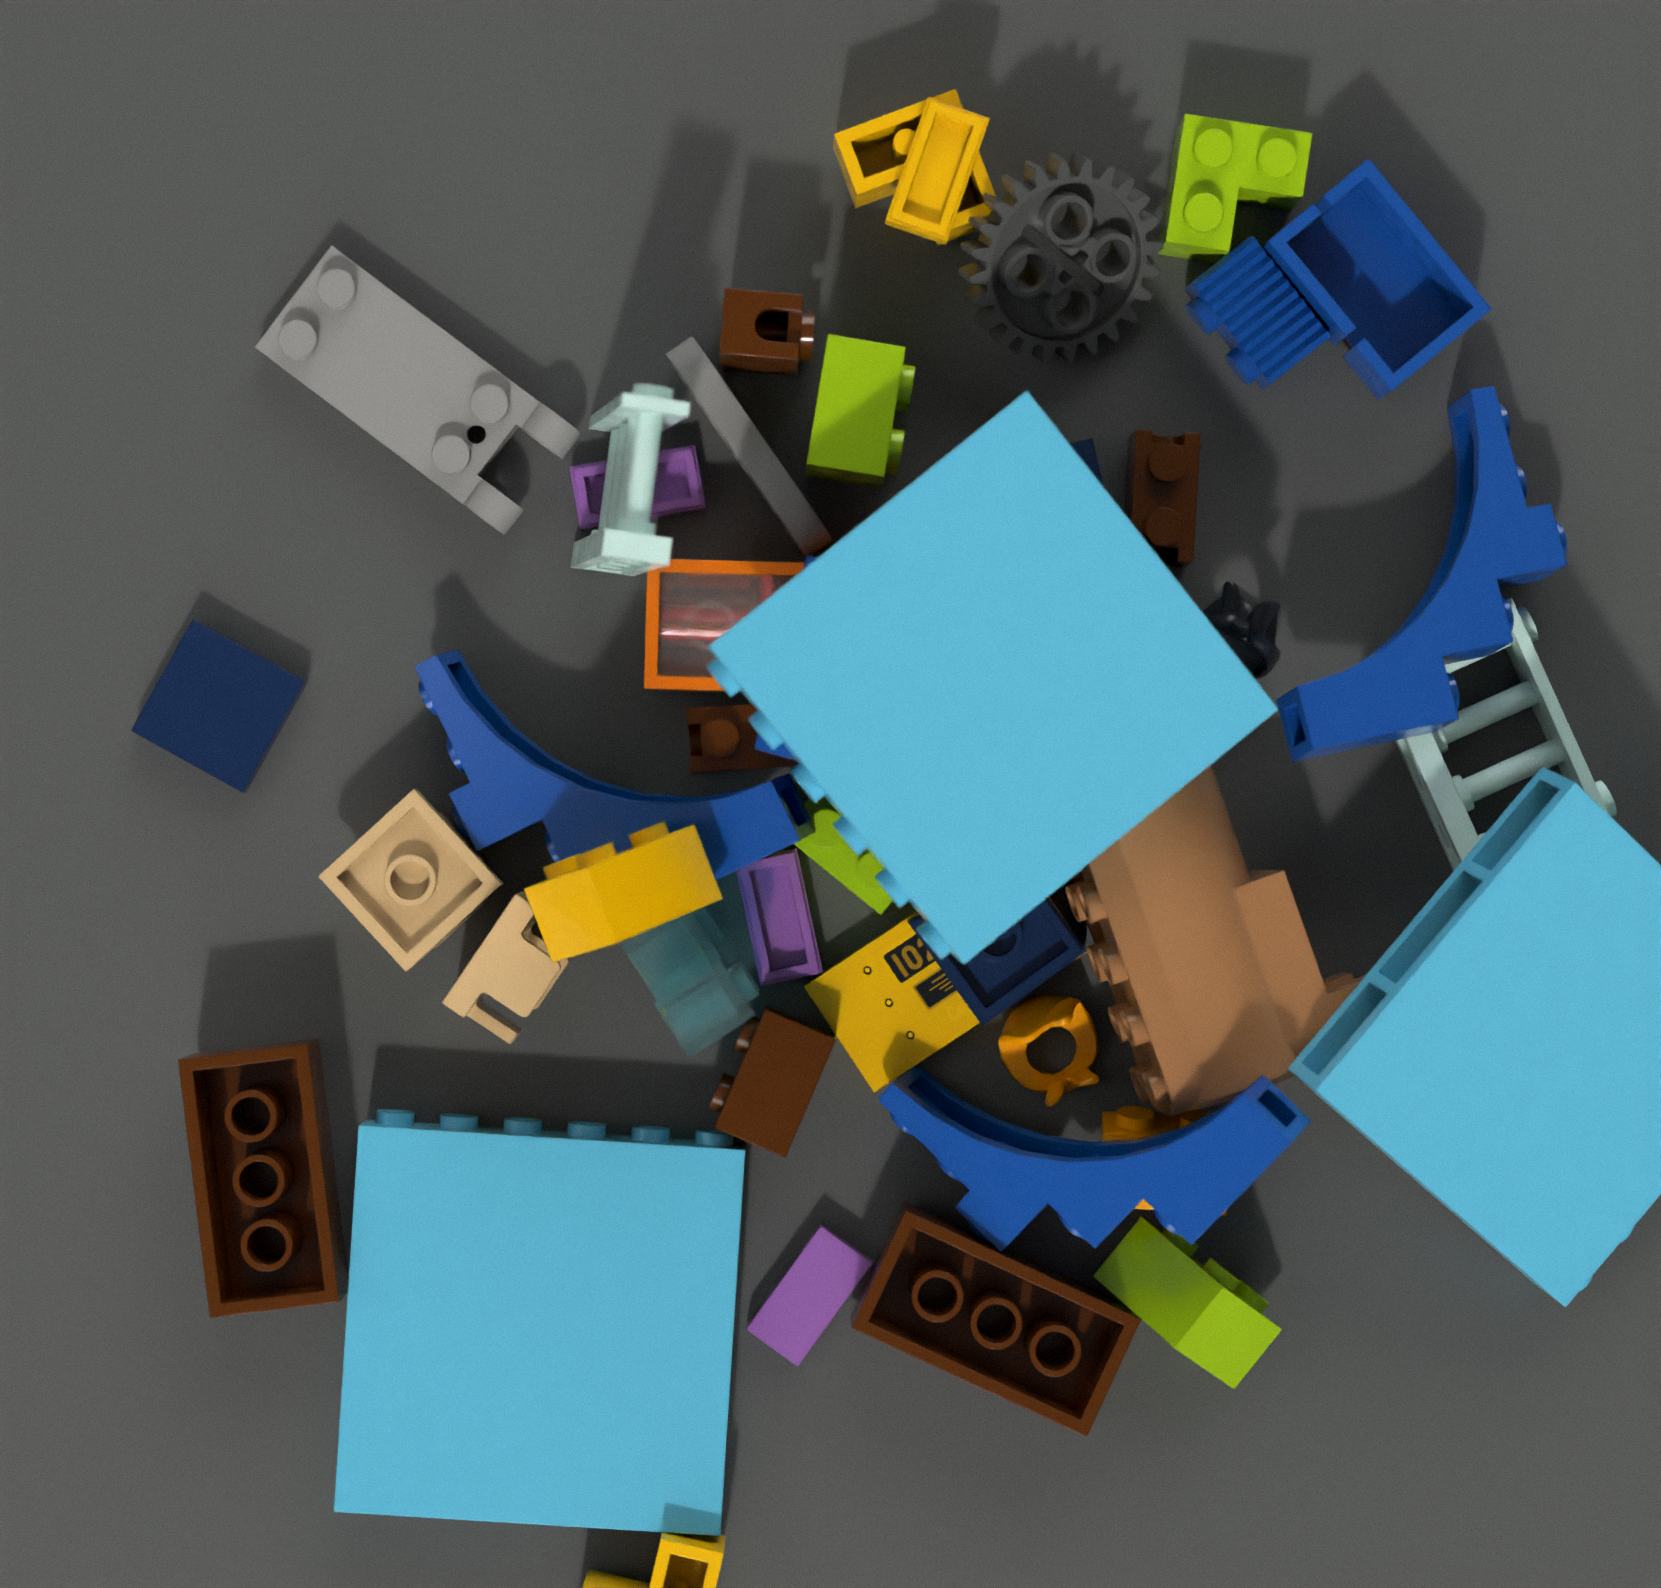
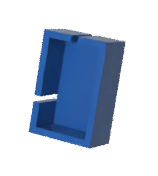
(1376, 279)

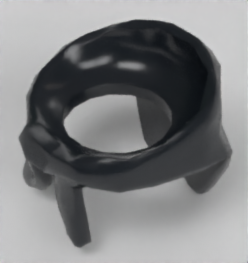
(1246, 629)

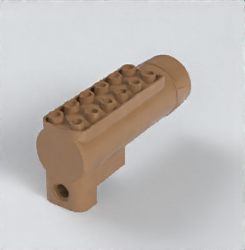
(1201, 955)

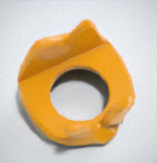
(1030, 1021)

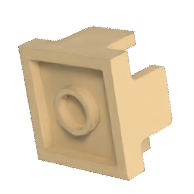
(411, 879)
(508, 967)

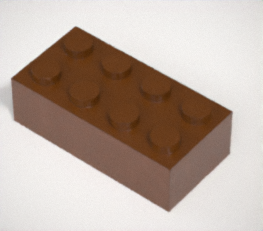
(264, 1177)
(994, 1319)

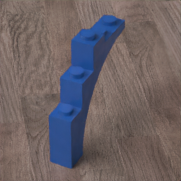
(1459, 618)
(522, 785)
(1094, 1186)

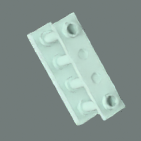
(624, 535)
(1451, 798)

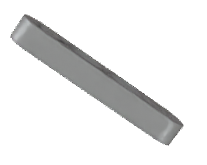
(748, 447)

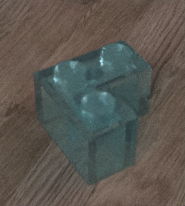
(692, 979)

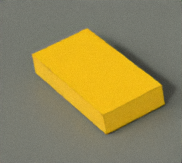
(937, 170)

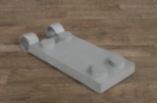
(408, 382)

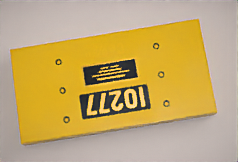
(891, 1004)

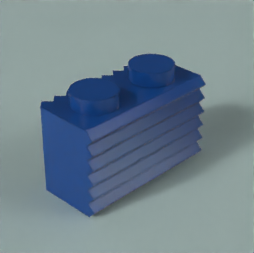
(1254, 314)

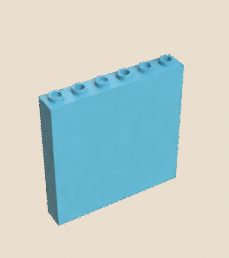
(990, 680)
(1519, 1039)
(540, 1324)

